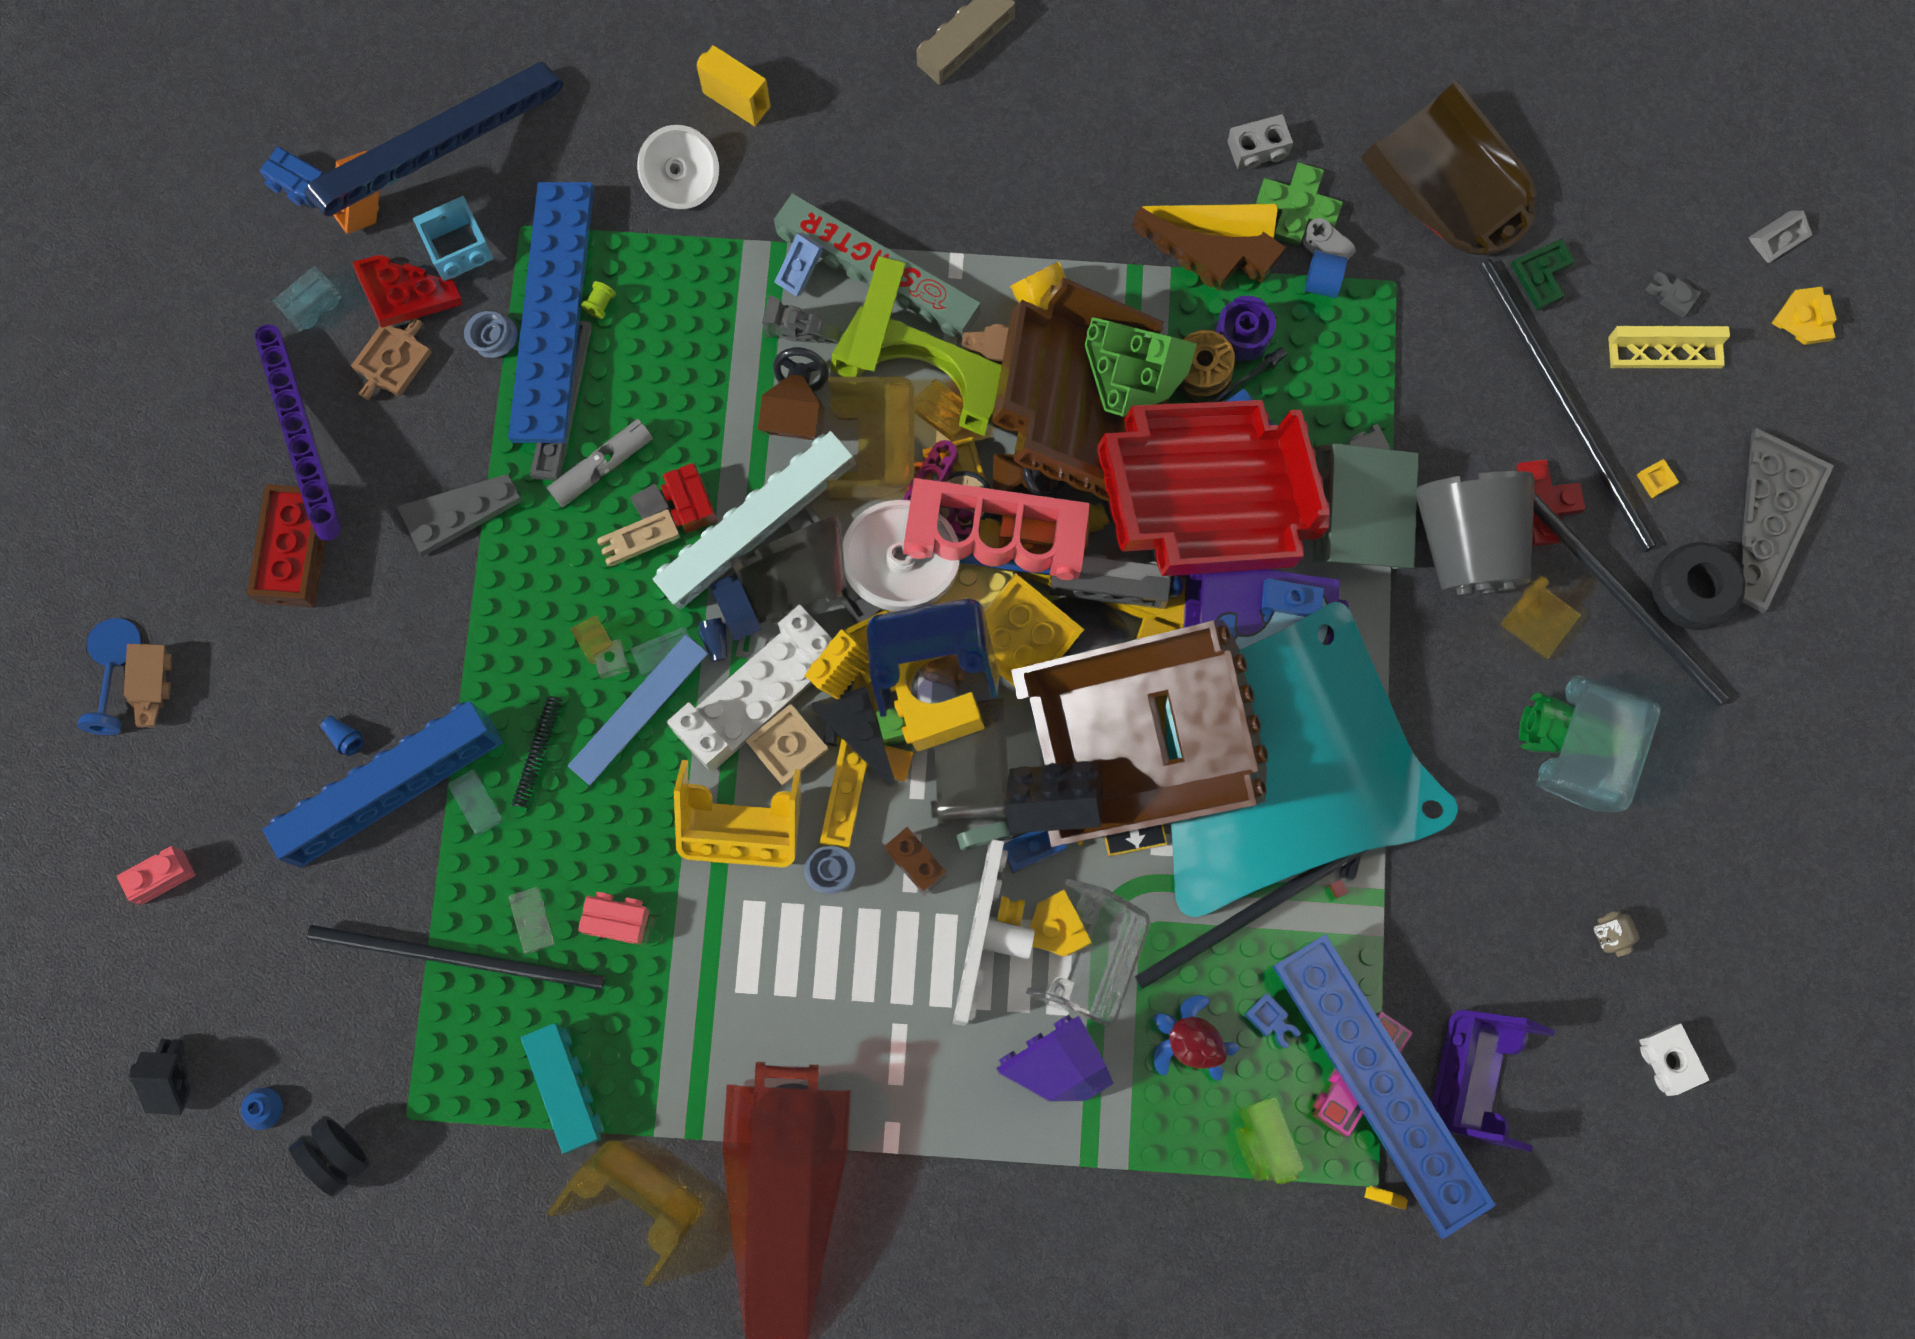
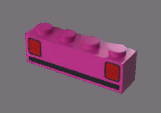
(1337, 1106)

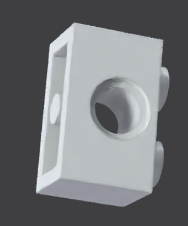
(1688, 1069)

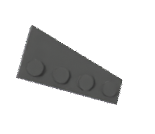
(453, 513)

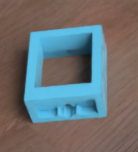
(456, 215)

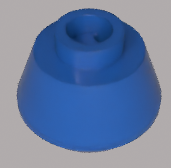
(261, 1108)

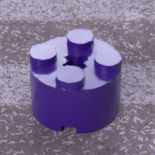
(1251, 314)

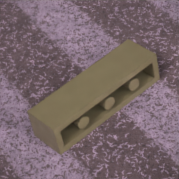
(963, 37)

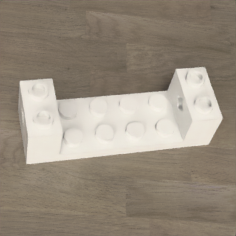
(753, 692)

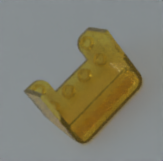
(884, 435)

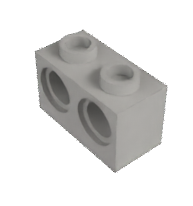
(1257, 136)

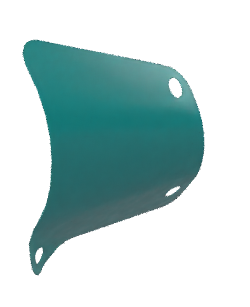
(1334, 771)

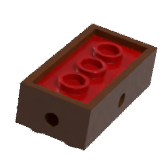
(285, 551)

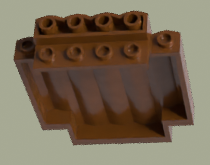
(1050, 386)

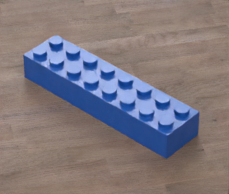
(382, 785)

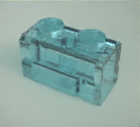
(307, 299)

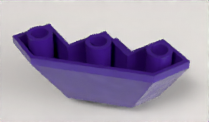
(1059, 1065)

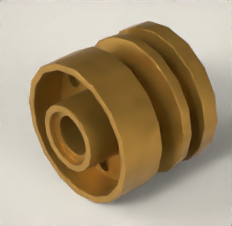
(1210, 367)

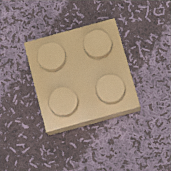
(786, 744)

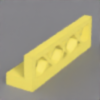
(1668, 337)

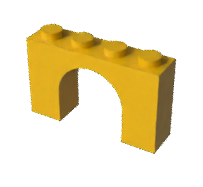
(933, 722)

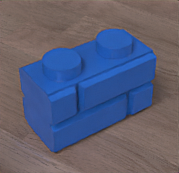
(289, 174)

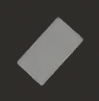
(1781, 235)

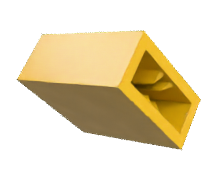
(733, 85)

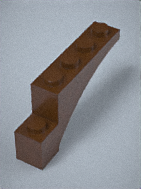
(1211, 256)

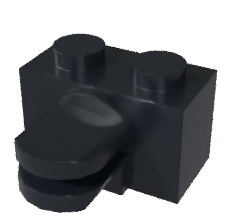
(162, 1078)

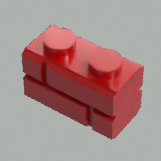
(689, 498)

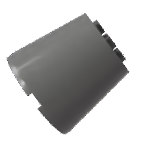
(1480, 530)

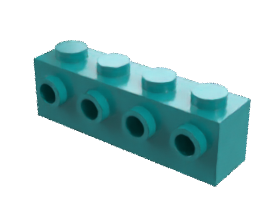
(561, 1088)

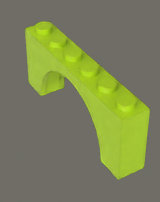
(974, 375)

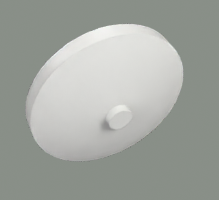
(881, 570)

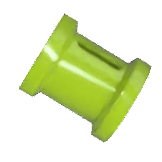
(598, 299)

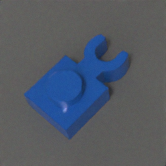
(1269, 1017)

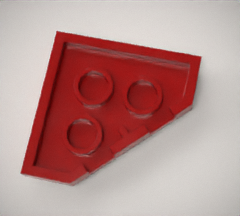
(403, 291)

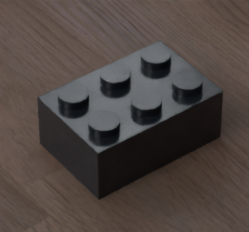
(1054, 797)

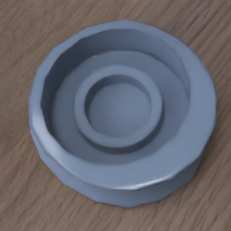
(491, 334)
(829, 869)

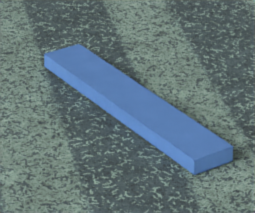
(637, 710)

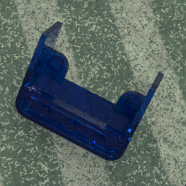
(925, 634)

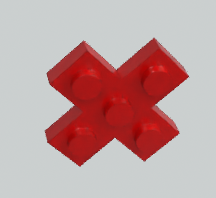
(1562, 499)

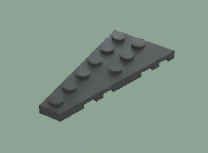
(1778, 504)

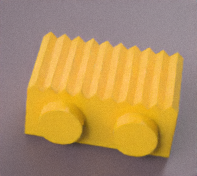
(838, 664)

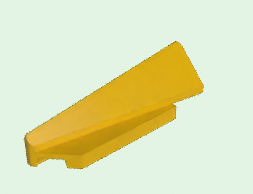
(1221, 220)

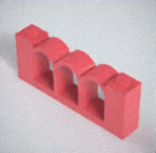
(1069, 539)

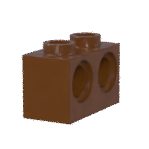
(915, 861)

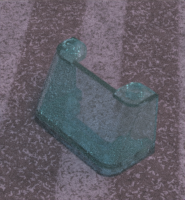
(1602, 747)

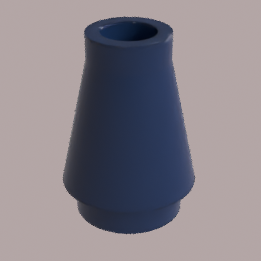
(714, 638)

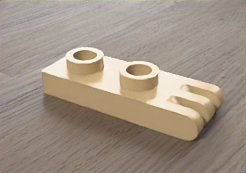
(638, 537)

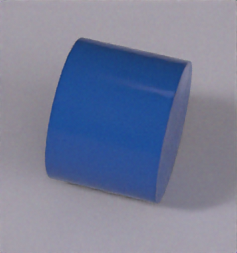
(1325, 274)

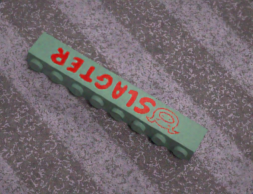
(857, 256)

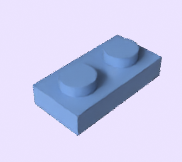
(799, 264)

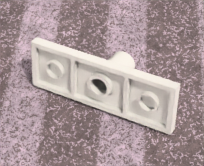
(988, 935)

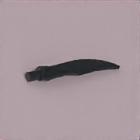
(1271, 361)

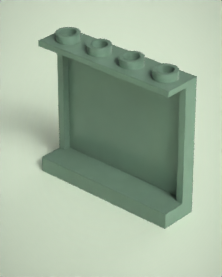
(1369, 504)

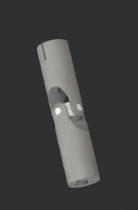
(595, 466)

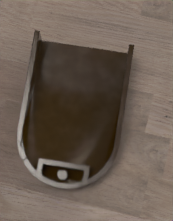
(1456, 175)

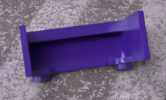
(1472, 1070)

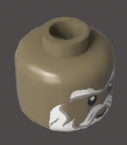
(1616, 933)

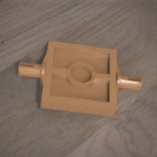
(391, 359)

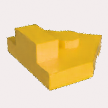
(1808, 316)
(1058, 926)

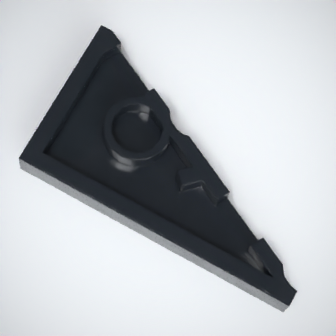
(855, 723)

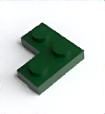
(1537, 271)

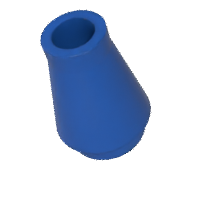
(343, 737)

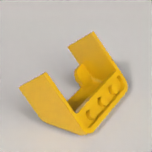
(734, 831)

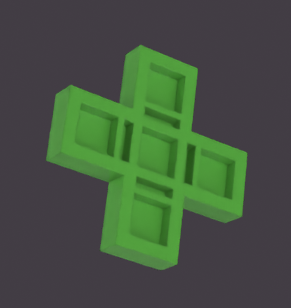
(1298, 203)

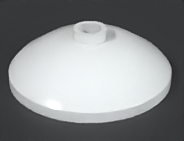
(695, 164)

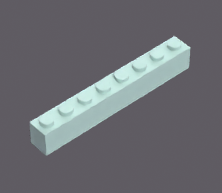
(754, 520)

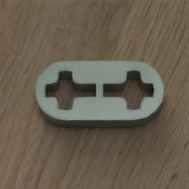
(984, 835)

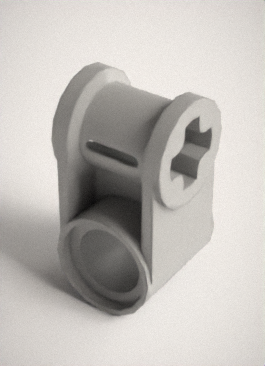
(1328, 240)

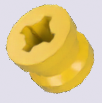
(1011, 911)

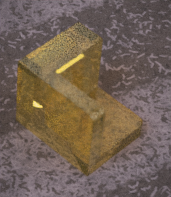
(592, 637)

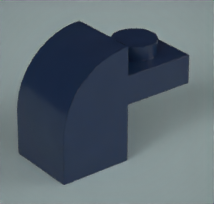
(735, 607)

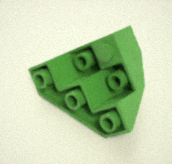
(1135, 364)

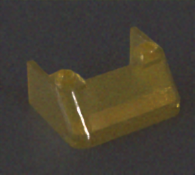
(646, 1187)

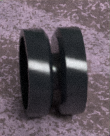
(329, 1156)

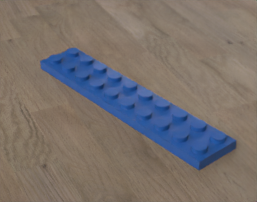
(551, 313)
(1384, 1087)

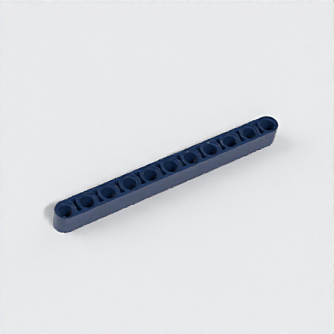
(432, 139)

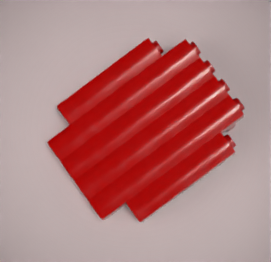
(1214, 486)

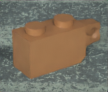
(988, 343)
(146, 681)

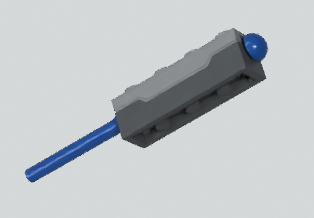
(1110, 581)

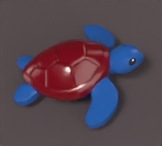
(1191, 1040)

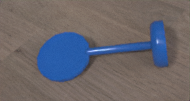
(108, 648)

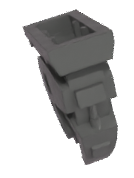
(795, 325)

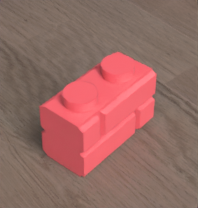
(155, 875)
(614, 919)

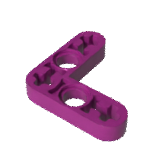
(948, 463)

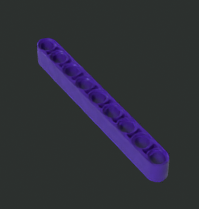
(297, 432)

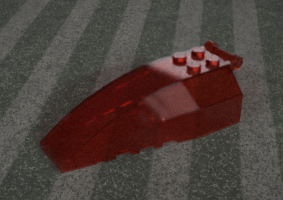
(783, 1190)

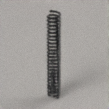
(533, 749)

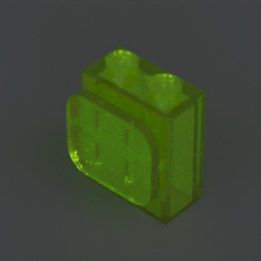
(1268, 1143)

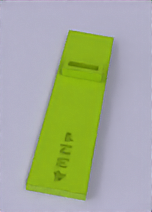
(876, 314)

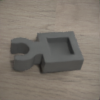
(1676, 296)

